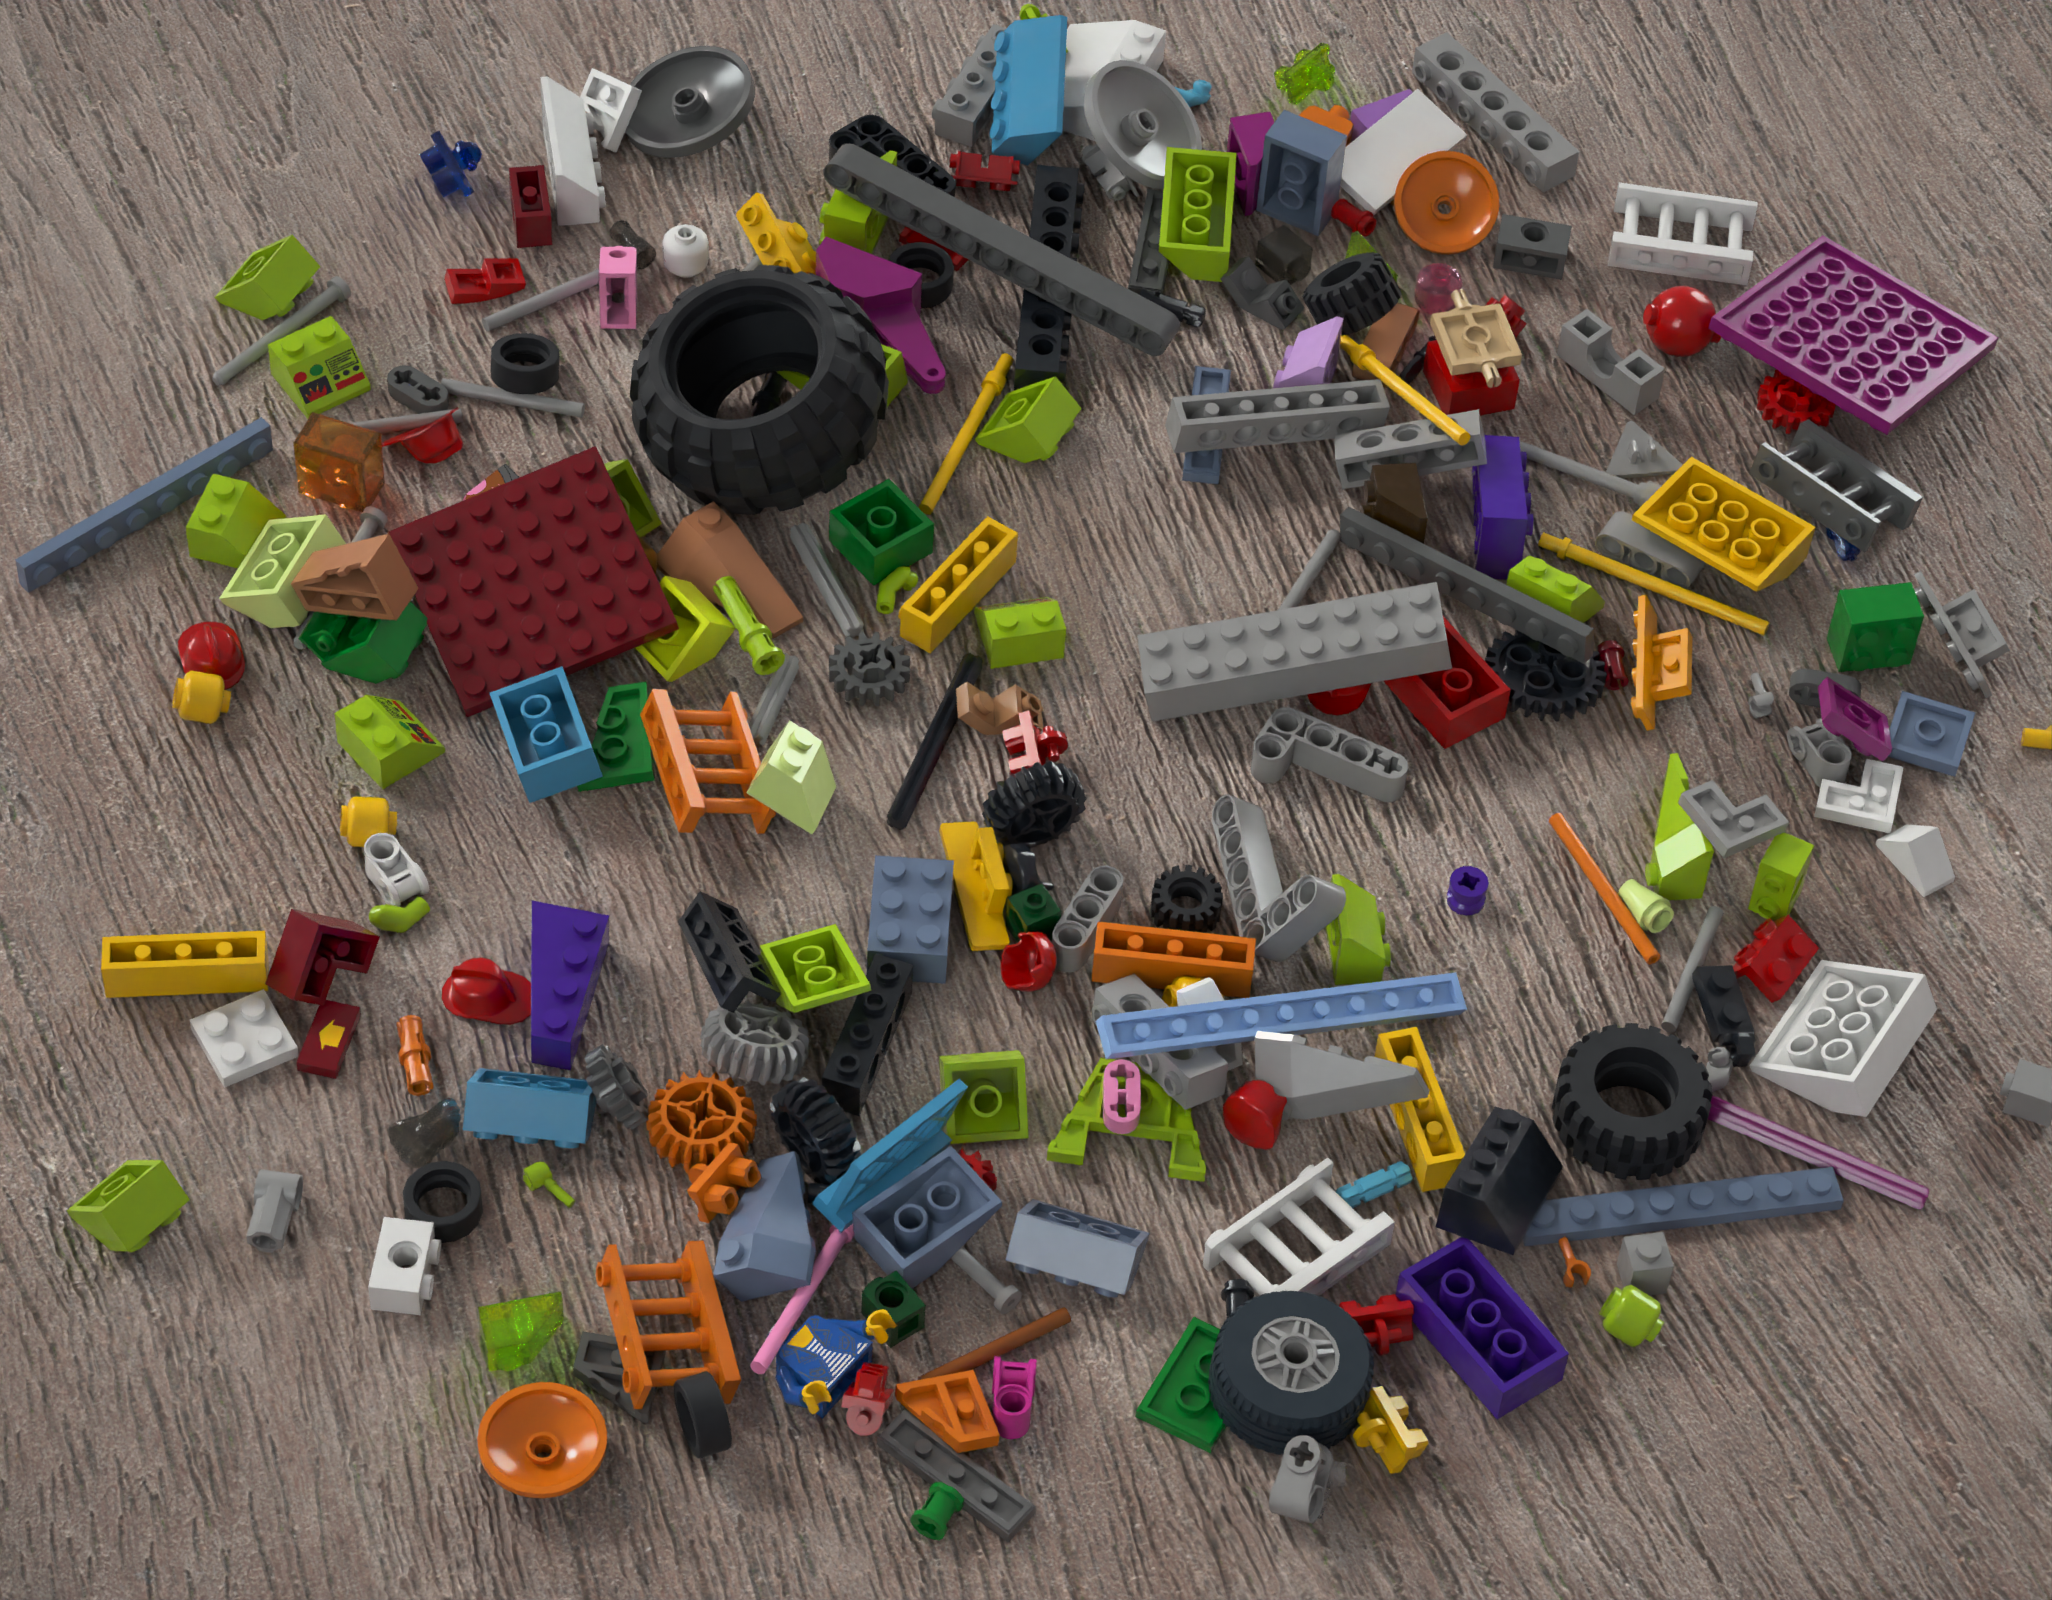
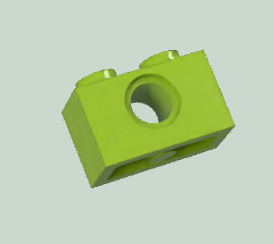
(1780, 876)

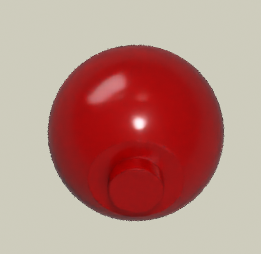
(1680, 321)

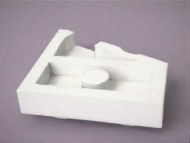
(611, 106)

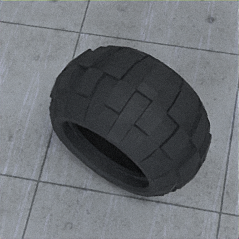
(744, 329)

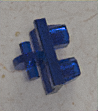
(463, 157)

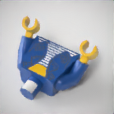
(824, 1357)

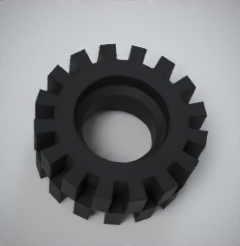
(1186, 884)

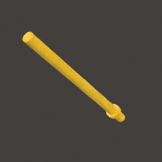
(1565, 548)

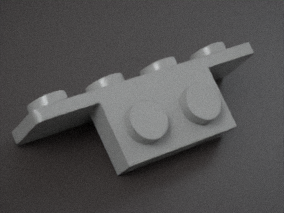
(1970, 628)

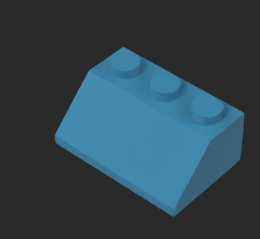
(529, 1107)

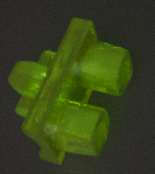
(1310, 72)

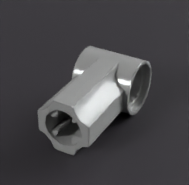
(274, 1200)

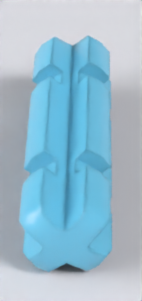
(1376, 1184)

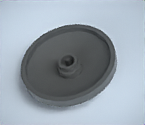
(690, 101)

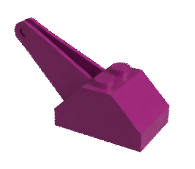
(892, 303)

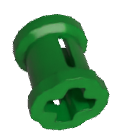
(937, 1511)

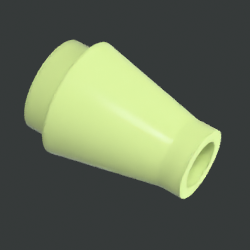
(1646, 906)

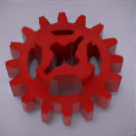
(1792, 403)

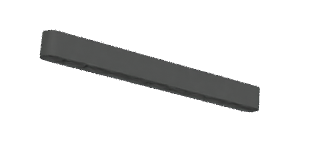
(1002, 249)

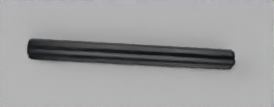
(932, 745)

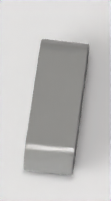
(1646, 551)
(1094, 902)

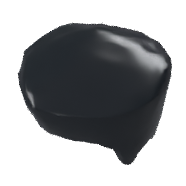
(1020, 864)

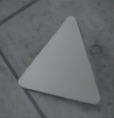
(1640, 455)

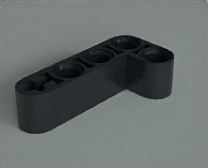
(879, 137)

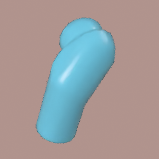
(1198, 94)

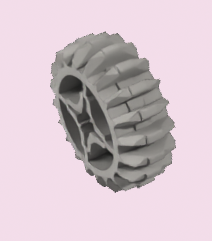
(755, 1043)

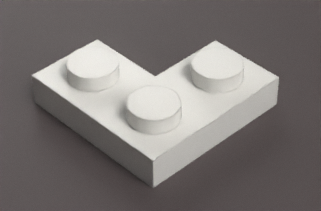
(1863, 806)

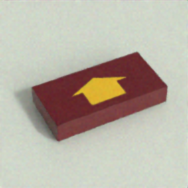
(328, 1039)

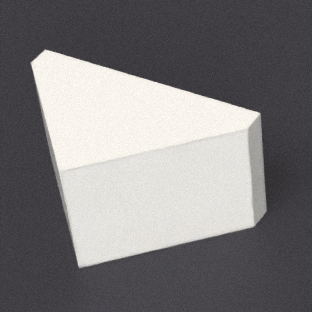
(1919, 856)

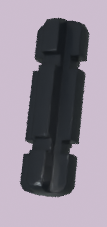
(1194, 315)

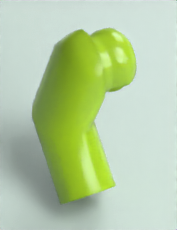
(900, 578)
(398, 918)

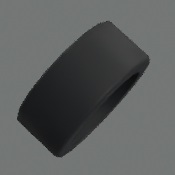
(929, 257)
(524, 378)
(445, 1175)
(702, 1414)

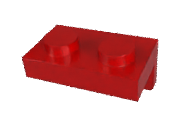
(1775, 956)

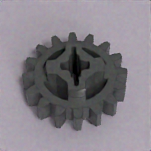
(869, 668)
(617, 1087)

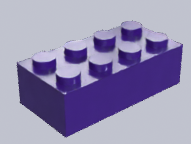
(1482, 1327)

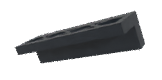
(726, 952)

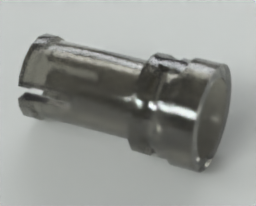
(625, 236)

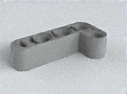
(1328, 751)

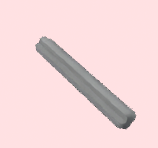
(826, 580)

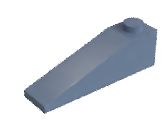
(768, 1235)

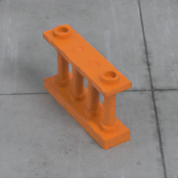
(681, 777)
(699, 1304)

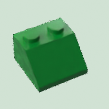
(377, 647)

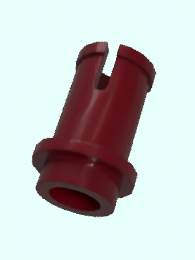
(1612, 655)

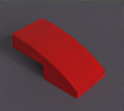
(494, 280)

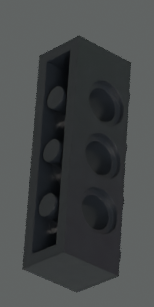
(868, 1033)

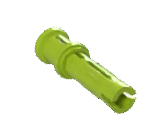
(754, 636)

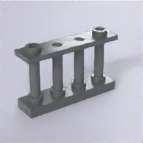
(1846, 469)

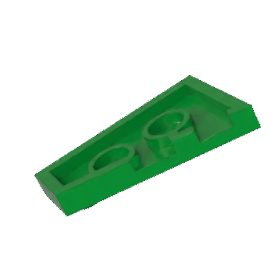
(621, 739)

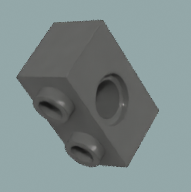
(1532, 246)

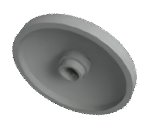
(1136, 118)

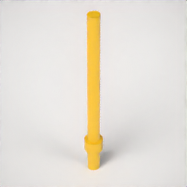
(1366, 360)
(991, 387)

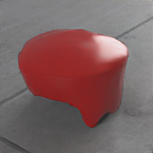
(1254, 1114)

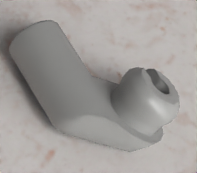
(1719, 1067)

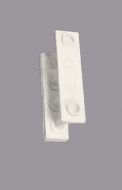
(1681, 257)
(1337, 1257)

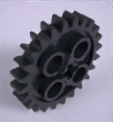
(1544, 678)

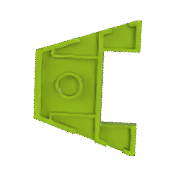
(1159, 1119)

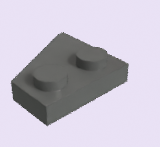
(601, 1368)

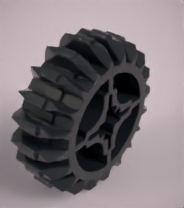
(1034, 804)
(815, 1129)

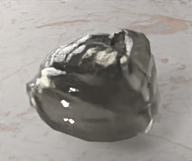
(425, 1135)

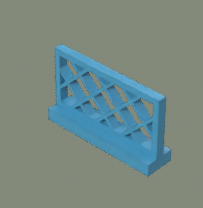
(891, 1158)

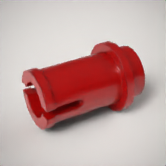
(1354, 217)

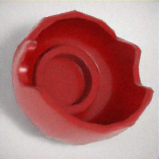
(1029, 962)

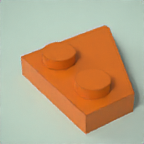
(952, 1409)

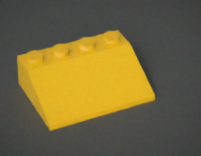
(1727, 525)

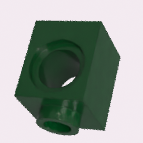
(1032, 912)
(895, 1291)

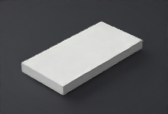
(1391, 145)

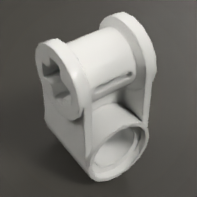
(395, 876)

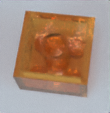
(339, 462)

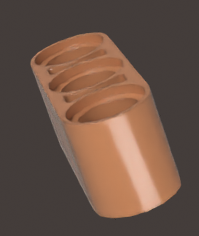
(1389, 338)

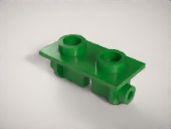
(322, 632)

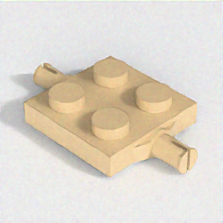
(1475, 339)

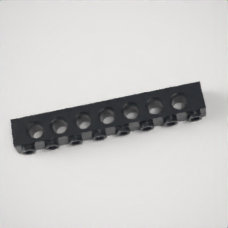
(1041, 322)

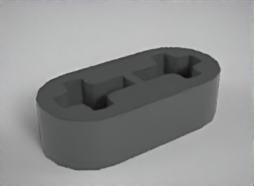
(421, 388)
(1805, 683)

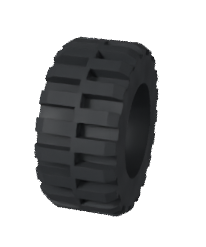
(1621, 1141)

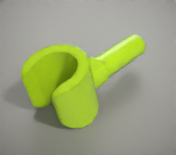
(540, 1175)

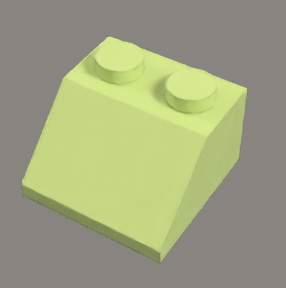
(795, 778)

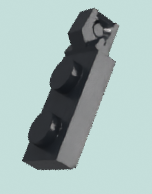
(1725, 1011)

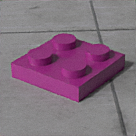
(1855, 719)

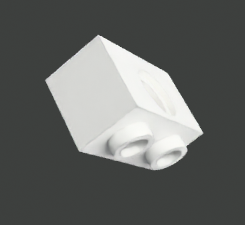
(403, 1244)

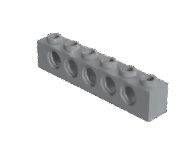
(1495, 112)
(1275, 415)

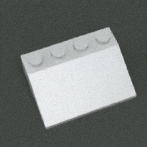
(1093, 47)
(1846, 1035)

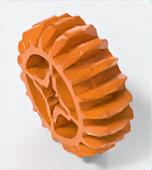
(687, 1105)

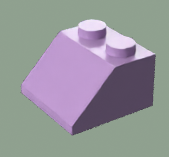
(1312, 357)

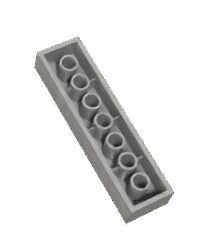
(1294, 652)

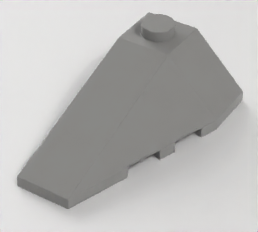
(1330, 1081)

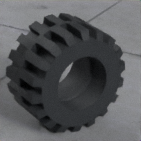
(1355, 290)

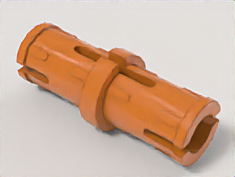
(414, 1055)

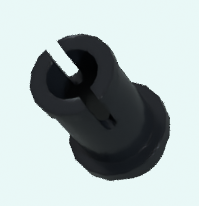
(1235, 1294)

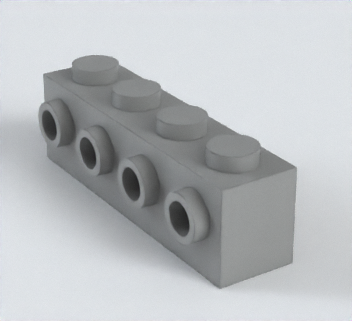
(968, 98)

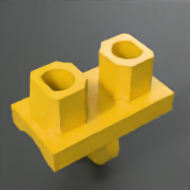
(1385, 1430)

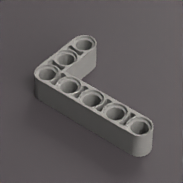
(1261, 908)

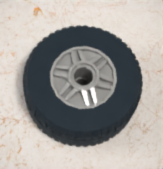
(1290, 1370)

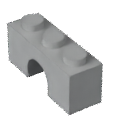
(1589, 350)

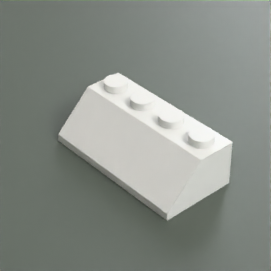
(571, 155)

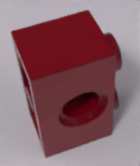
(530, 206)

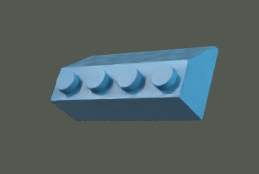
(1029, 87)

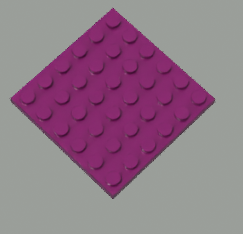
(1853, 334)

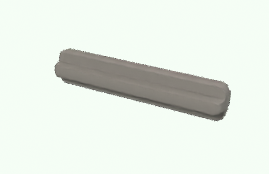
(772, 700)

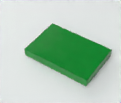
(1180, 1393)

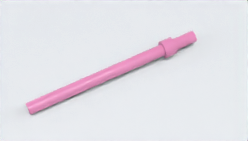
(800, 1299)

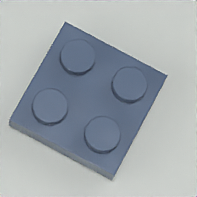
(1929, 733)

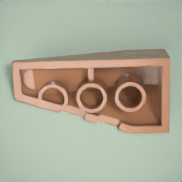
(712, 547)

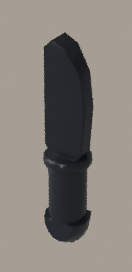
(1416, 364)

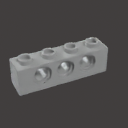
(1409, 443)
(1186, 1074)

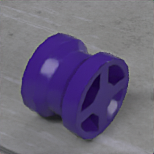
(1460, 897)

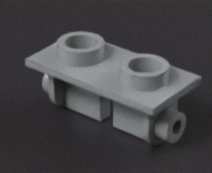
(1113, 181)

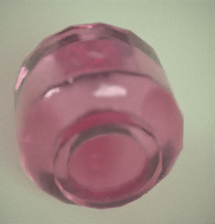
(1435, 287)

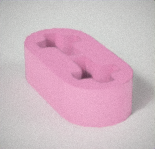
(1129, 1096)

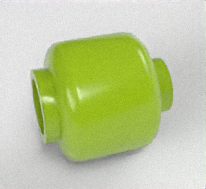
(1631, 1315)

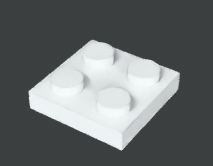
(244, 1038)

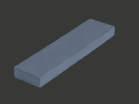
(1205, 465)

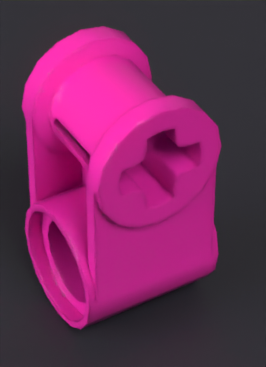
(1013, 1391)

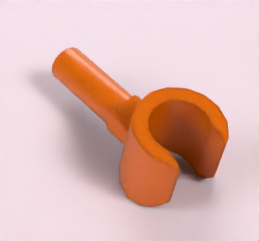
(1573, 1265)

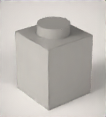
(2029, 1093)
(1645, 1263)

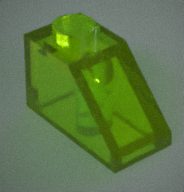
(518, 1329)

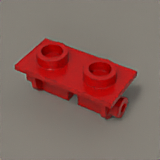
(998, 172)

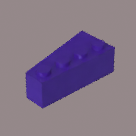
(1501, 507)
(565, 970)

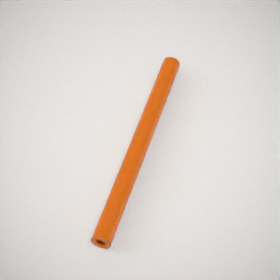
(1604, 889)

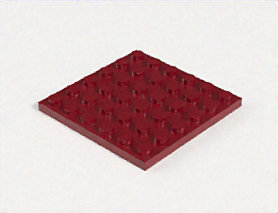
(533, 579)

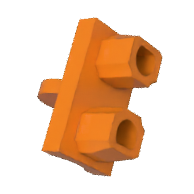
(716, 1185)

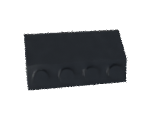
(1500, 1183)

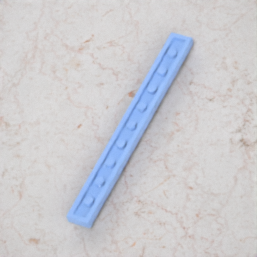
(1283, 1013)

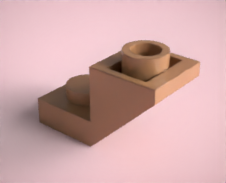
(999, 713)

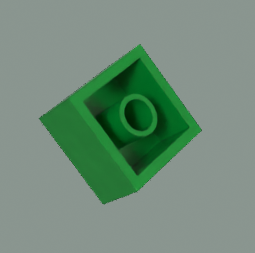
(881, 531)
(1875, 627)

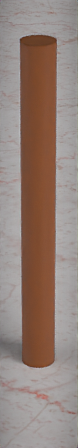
(1003, 1344)

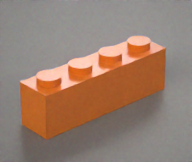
(1165, 954)

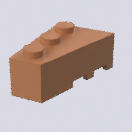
(357, 580)

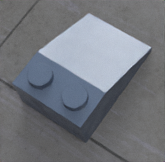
(925, 1217)

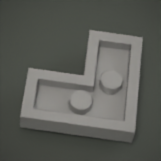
(1732, 827)

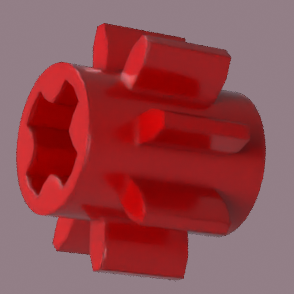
(1512, 312)

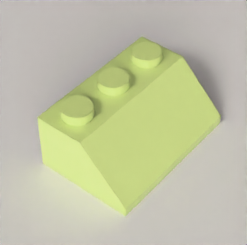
(265, 576)

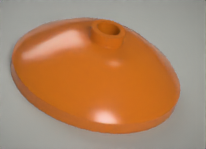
(1453, 181)
(540, 1420)

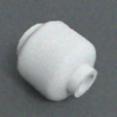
(685, 250)

